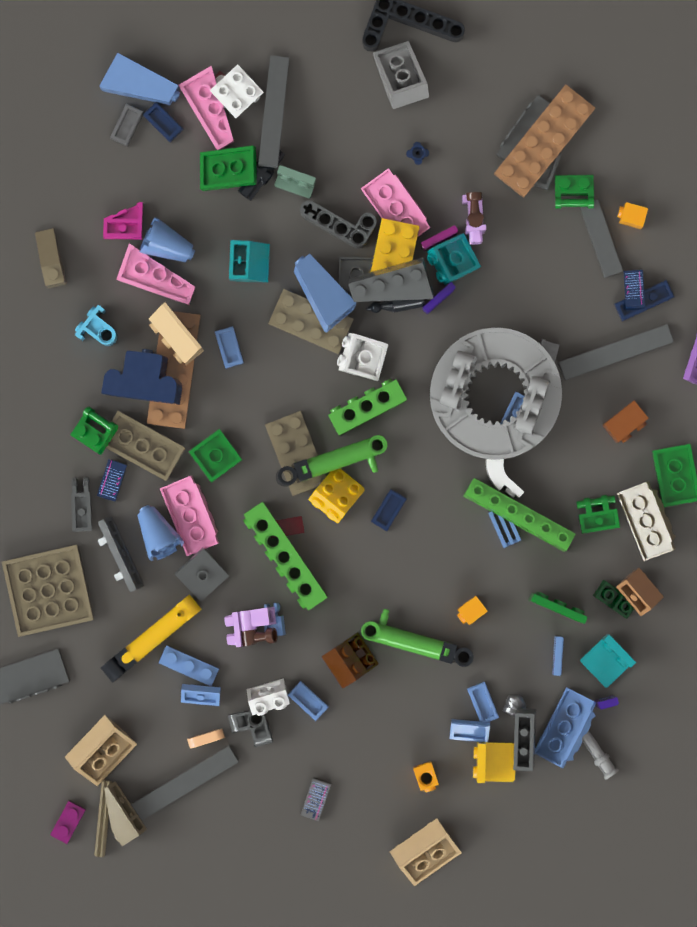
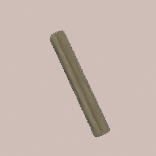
(102, 825)

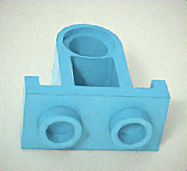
(96, 327)

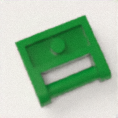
(574, 186)
(89, 435)

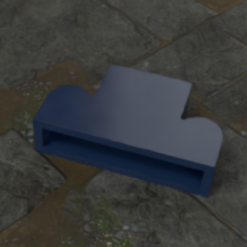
(143, 379)

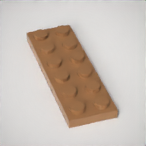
(544, 141)
(171, 414)

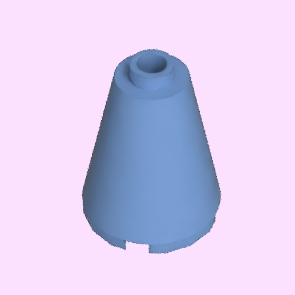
(166, 243)
(157, 533)

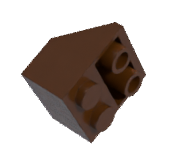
(350, 660)

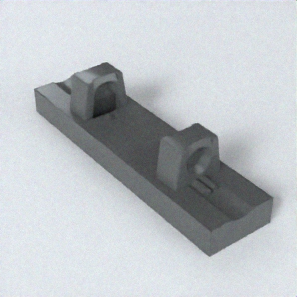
(120, 553)

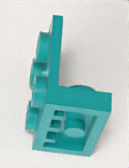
(607, 660)

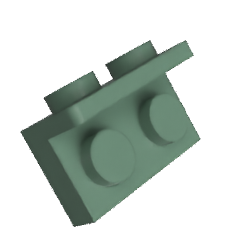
(295, 182)

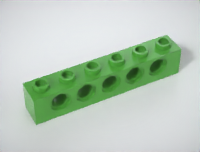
(519, 515)
(251, 519)

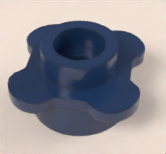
(417, 147)

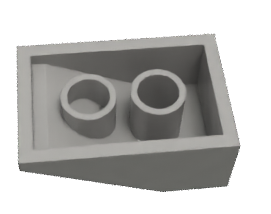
(401, 75)

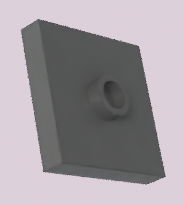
(201, 574)

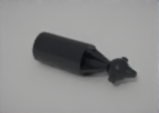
(395, 305)

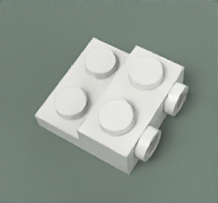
(362, 356)
(268, 697)

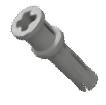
(601, 759)

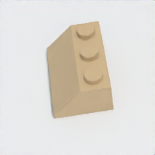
(175, 334)
(100, 750)
(425, 852)

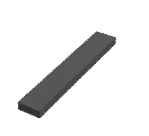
(273, 111)
(616, 352)
(184, 783)

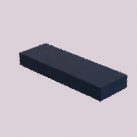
(653, 296)

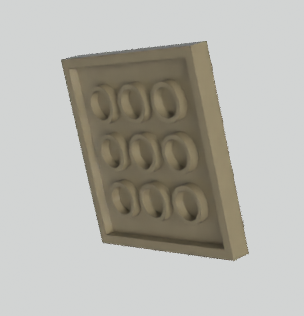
(47, 590)

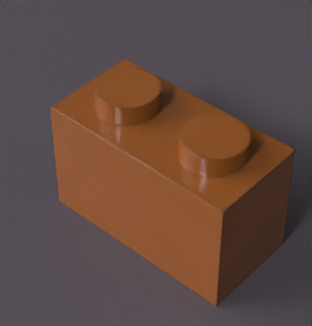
(625, 422)

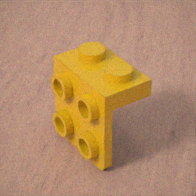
(336, 494)
(494, 762)

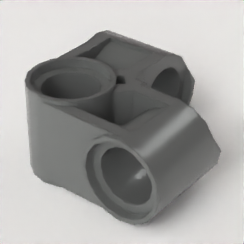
(260, 731)

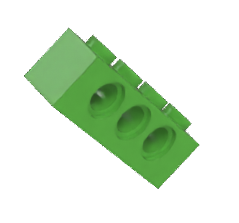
(396, 398)

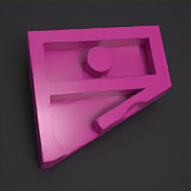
(125, 224)

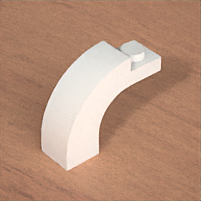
(499, 478)

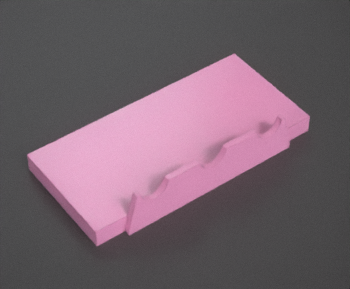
(394, 201)
(190, 515)

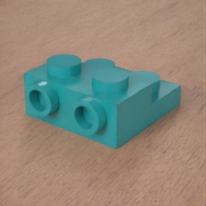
(453, 259)

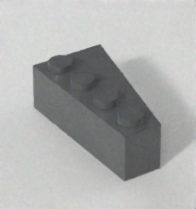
(396, 282)

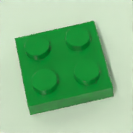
(215, 455)

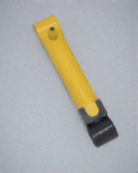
(150, 638)

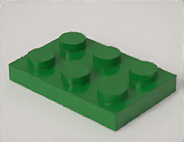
(228, 168)
(676, 475)
(558, 607)

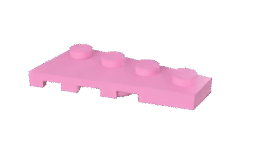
(208, 107)
(151, 276)

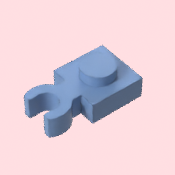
(279, 626)

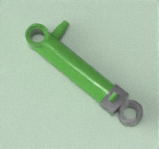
(333, 460)
(414, 642)

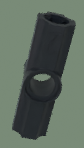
(263, 175)

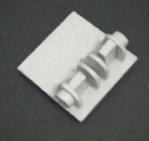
(237, 91)

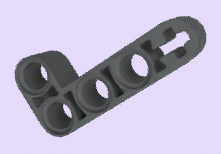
(335, 221)

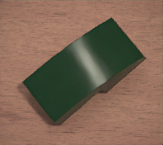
(613, 599)

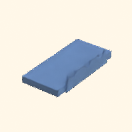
(566, 728)

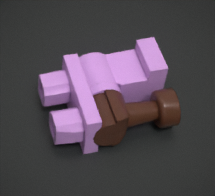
(475, 218)
(246, 624)

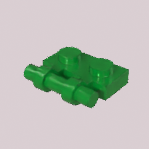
(598, 520)

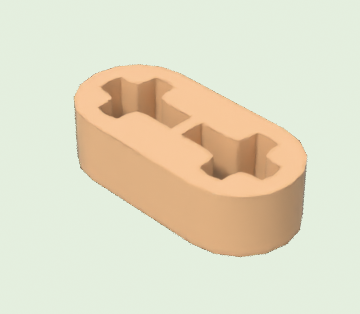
(206, 738)

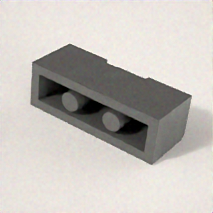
(524, 739)

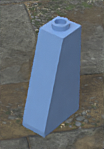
(138, 82)
(324, 294)

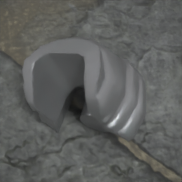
(512, 703)

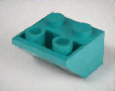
(249, 261)

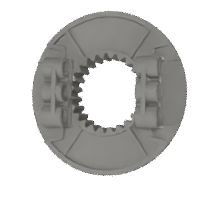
(538, 408)

